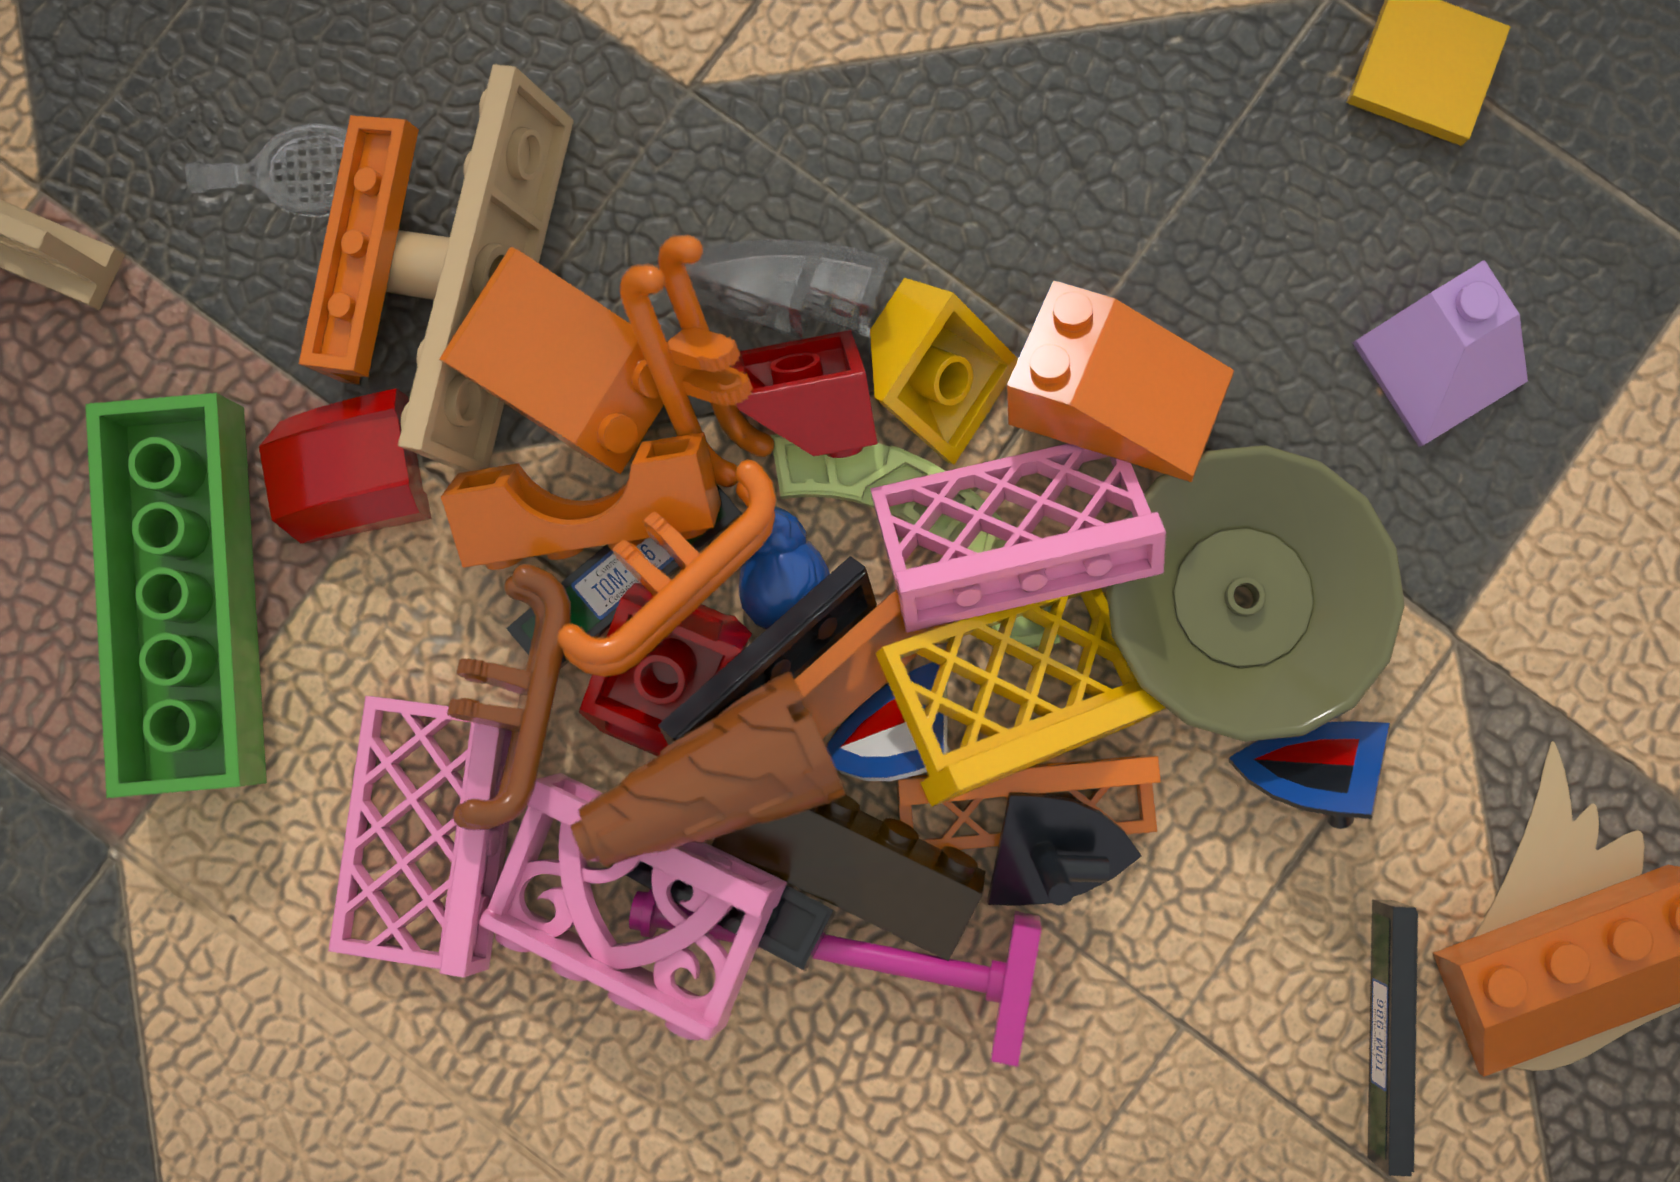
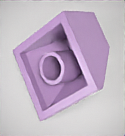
(1448, 353)

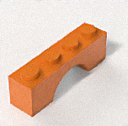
(506, 516)

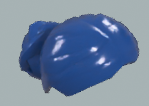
(780, 571)

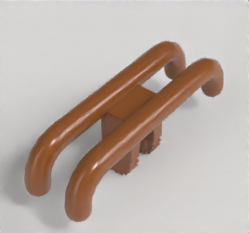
(536, 690)

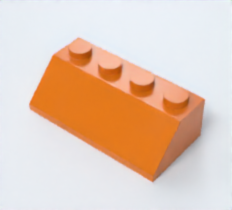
(1567, 971)

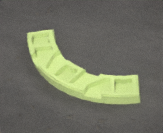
(876, 466)

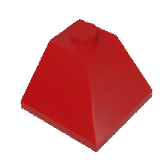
(811, 393)

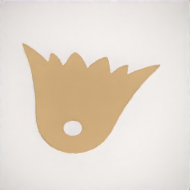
(1558, 865)

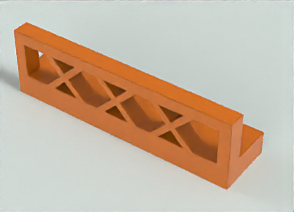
(358, 247)
(850, 668)
(1043, 779)

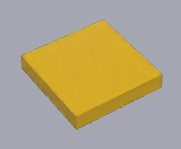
(1429, 66)

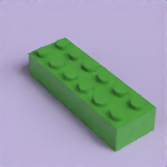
(175, 595)

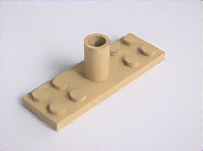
(501, 205)

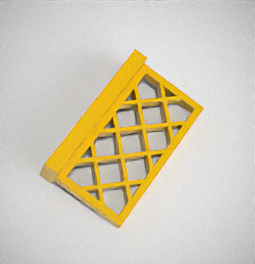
(1028, 741)

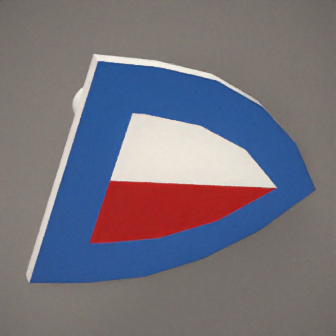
(876, 739)

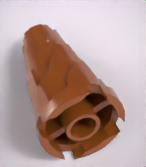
(735, 771)

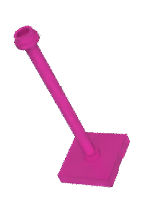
(1003, 982)

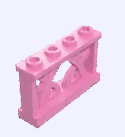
(594, 955)

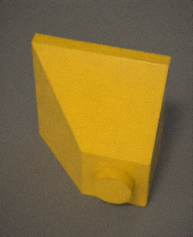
(937, 366)

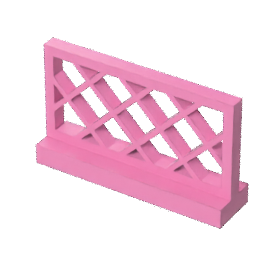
(1027, 566)
(474, 854)

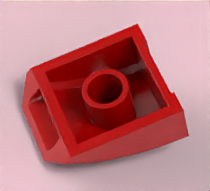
(343, 470)
(638, 700)

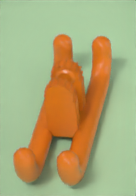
(695, 358)
(678, 597)

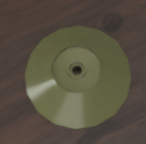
(1318, 583)

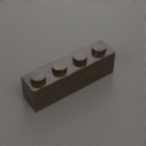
(868, 870)

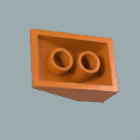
(558, 361)
(1116, 383)

